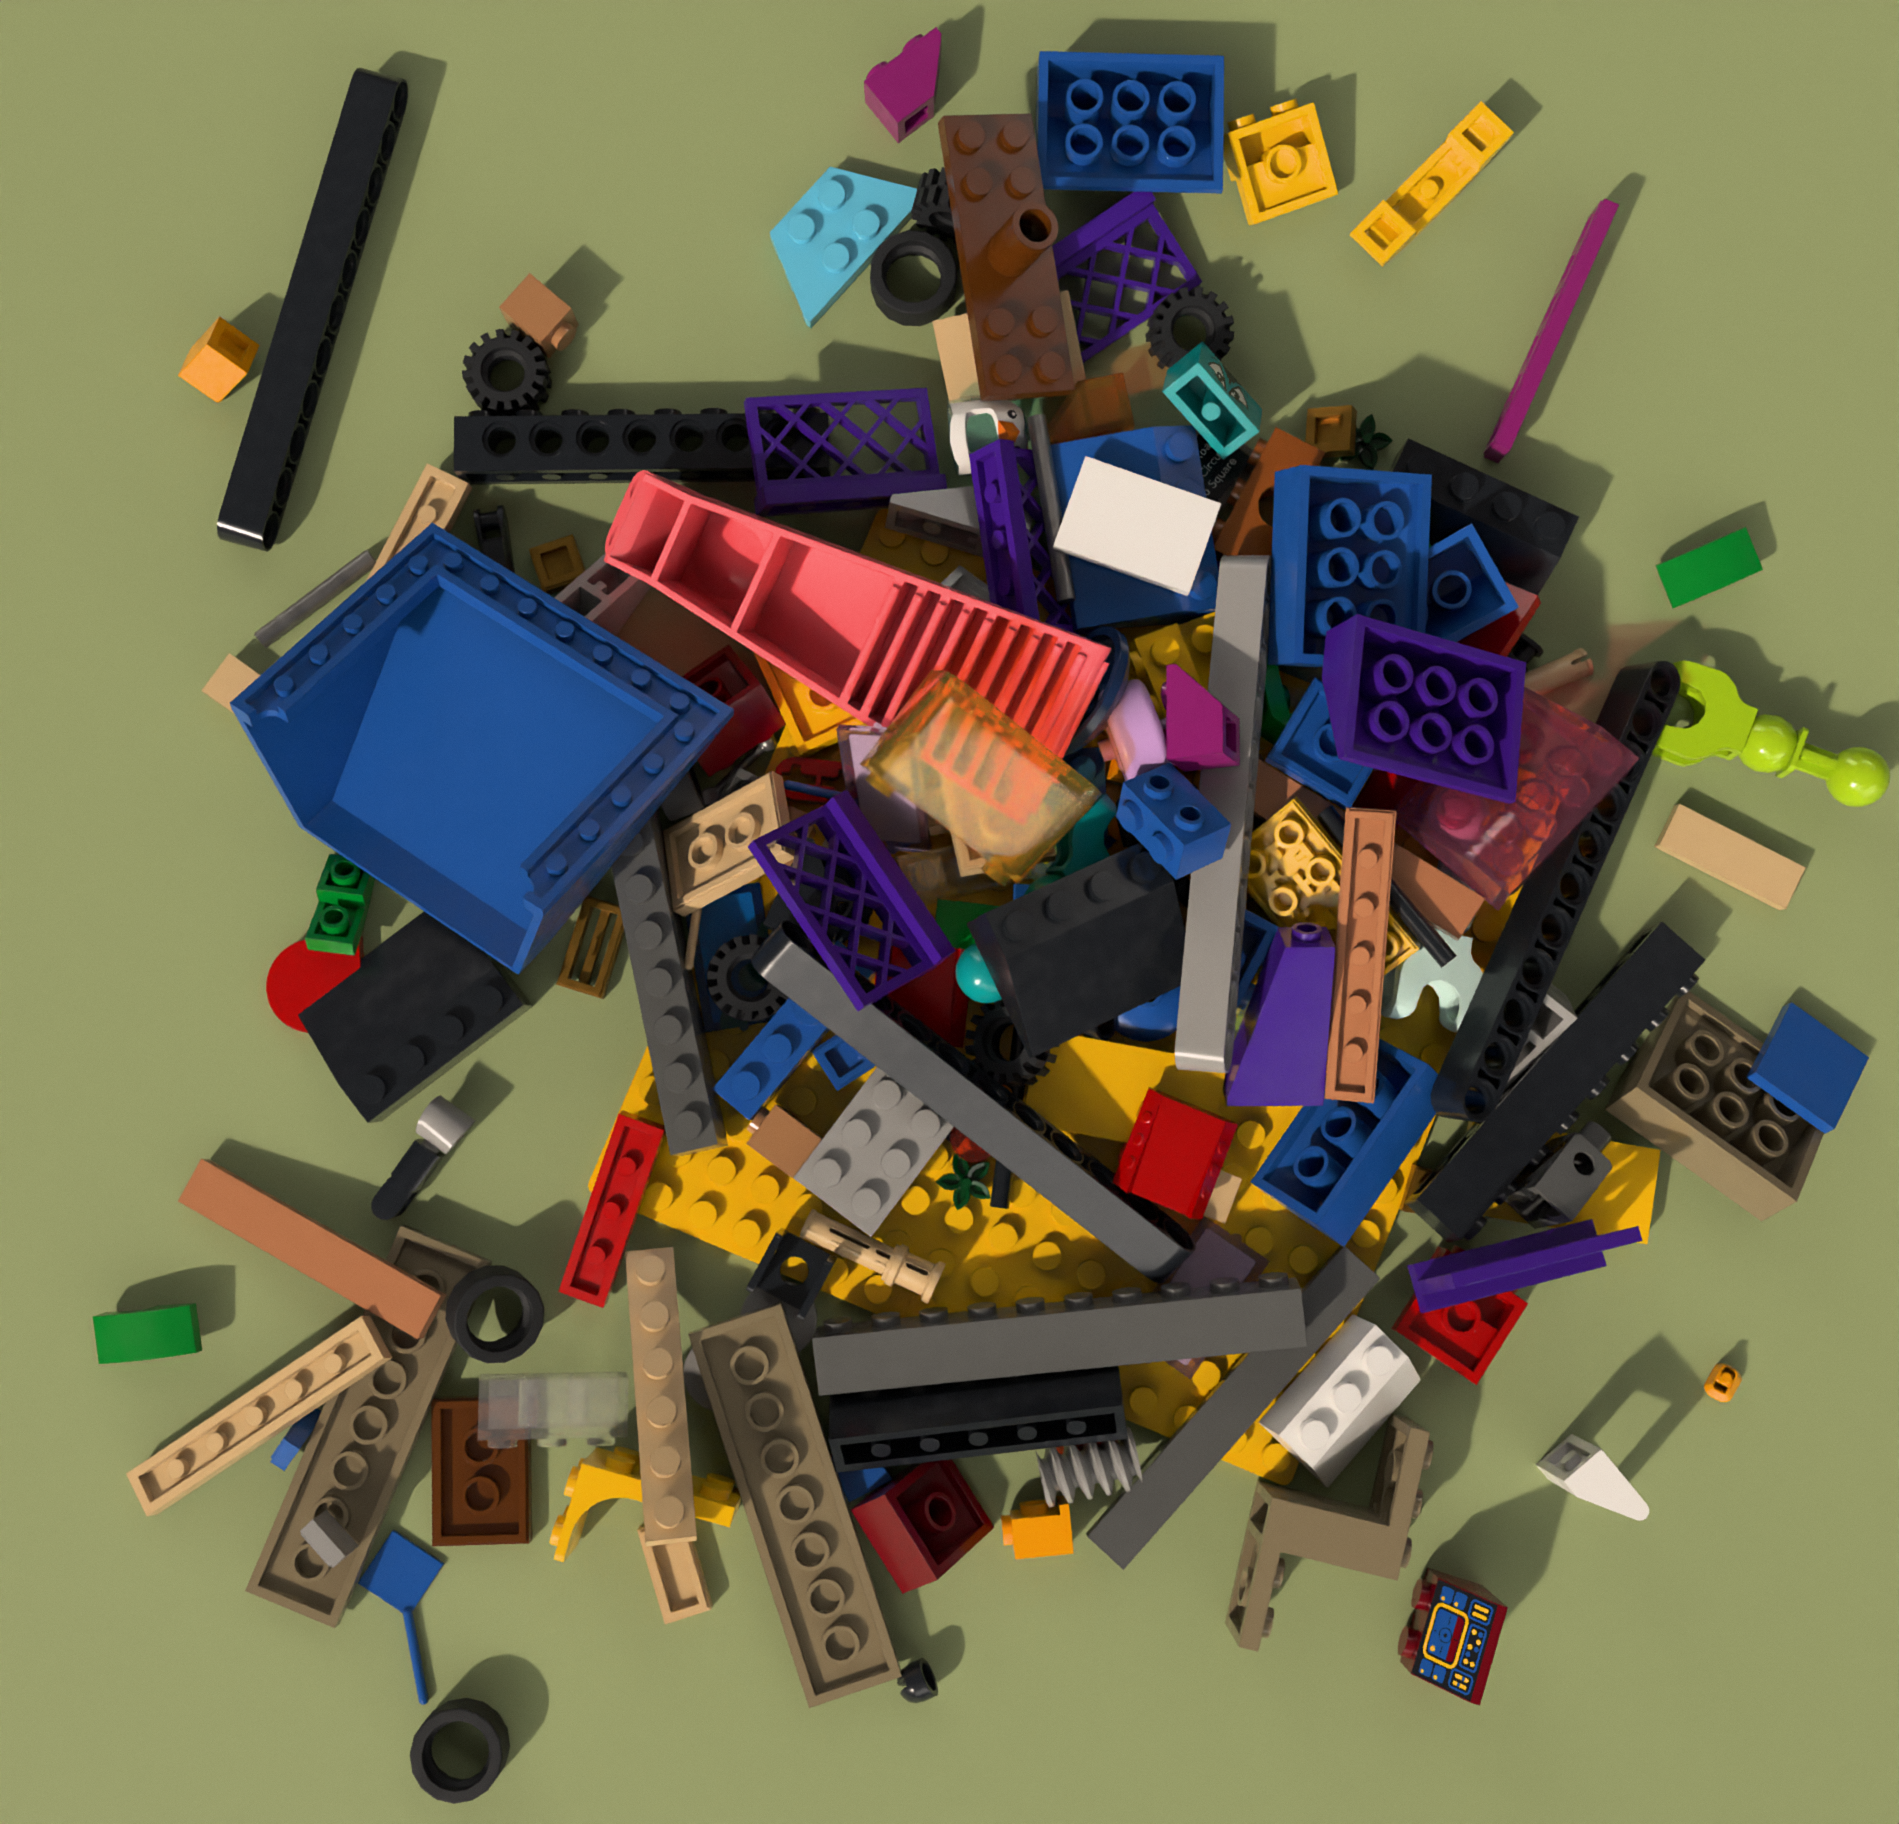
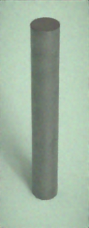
(315, 598)

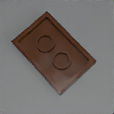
(476, 1490)

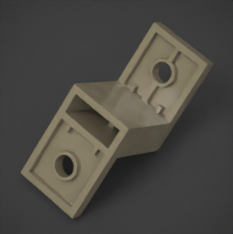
(1329, 1530)

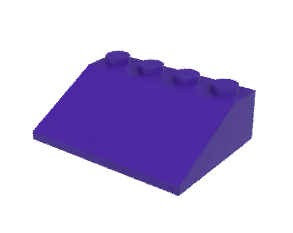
(1424, 707)

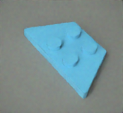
(836, 233)

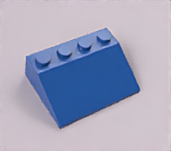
(1130, 122)
(1342, 550)
(1115, 598)

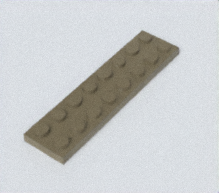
(362, 1446)
(795, 1504)

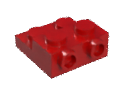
(1465, 1333)

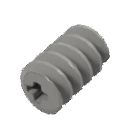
(1088, 1467)

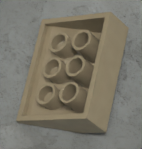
(1696, 1105)

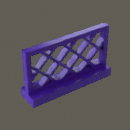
(1100, 235)
(839, 492)
(1005, 535)
(878, 886)
(1514, 1264)

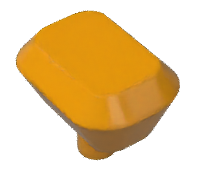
(1722, 1382)

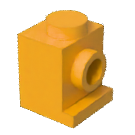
(1038, 1529)

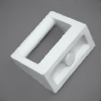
(1592, 1477)

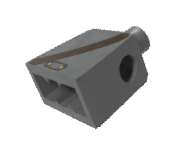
(1563, 1178)

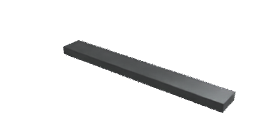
(1227, 1414)

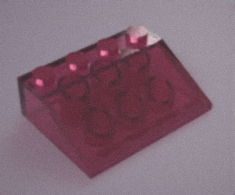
(1561, 779)

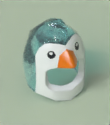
(979, 423)

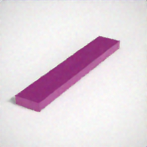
(1550, 331)

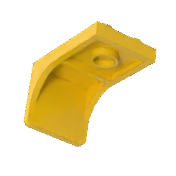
(618, 1475)

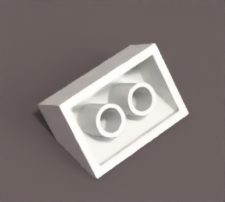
(1341, 1398)

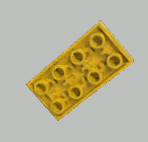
(1299, 878)
(1101, 1084)
(1622, 1197)

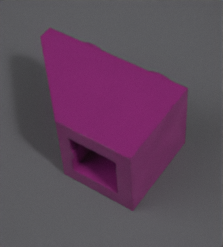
(906, 87)
(1198, 726)

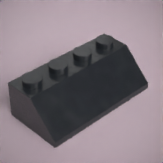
(1516, 528)

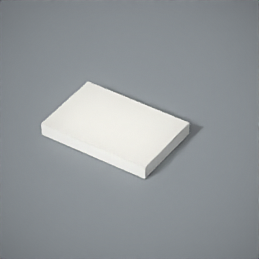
(1136, 526)

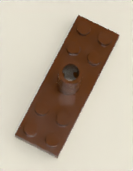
(1006, 256)

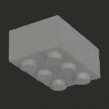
(873, 1152)

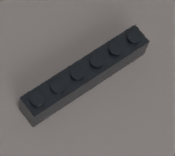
(975, 1418)

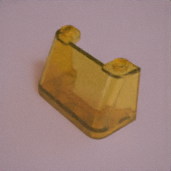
(979, 776)

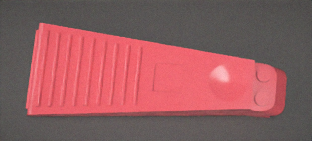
(846, 619)

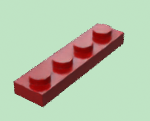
(612, 1209)

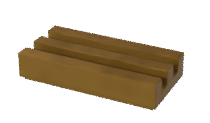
(575, 944)

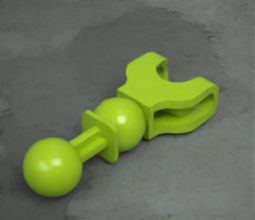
(1764, 743)

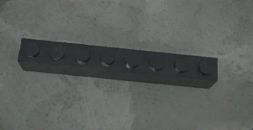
(1553, 1086)

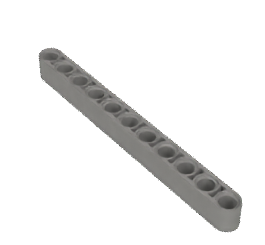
(1220, 889)

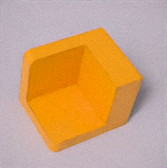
(219, 360)

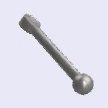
(711, 794)

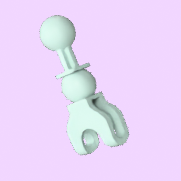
(1452, 983)

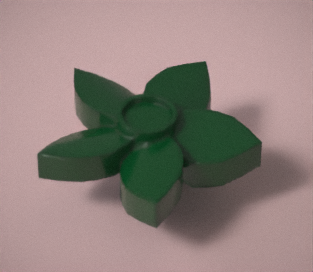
(1368, 443)
(965, 1181)

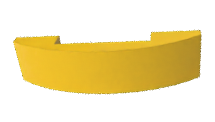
(1432, 185)

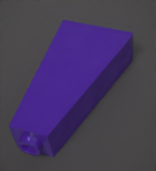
(1286, 1026)

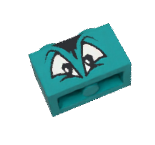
(1212, 400)

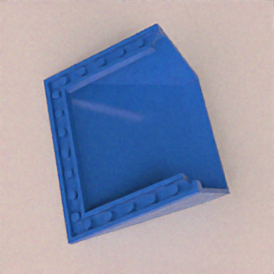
(474, 742)

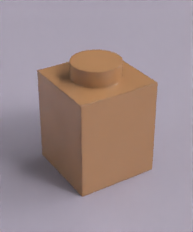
(540, 315)
(782, 1139)

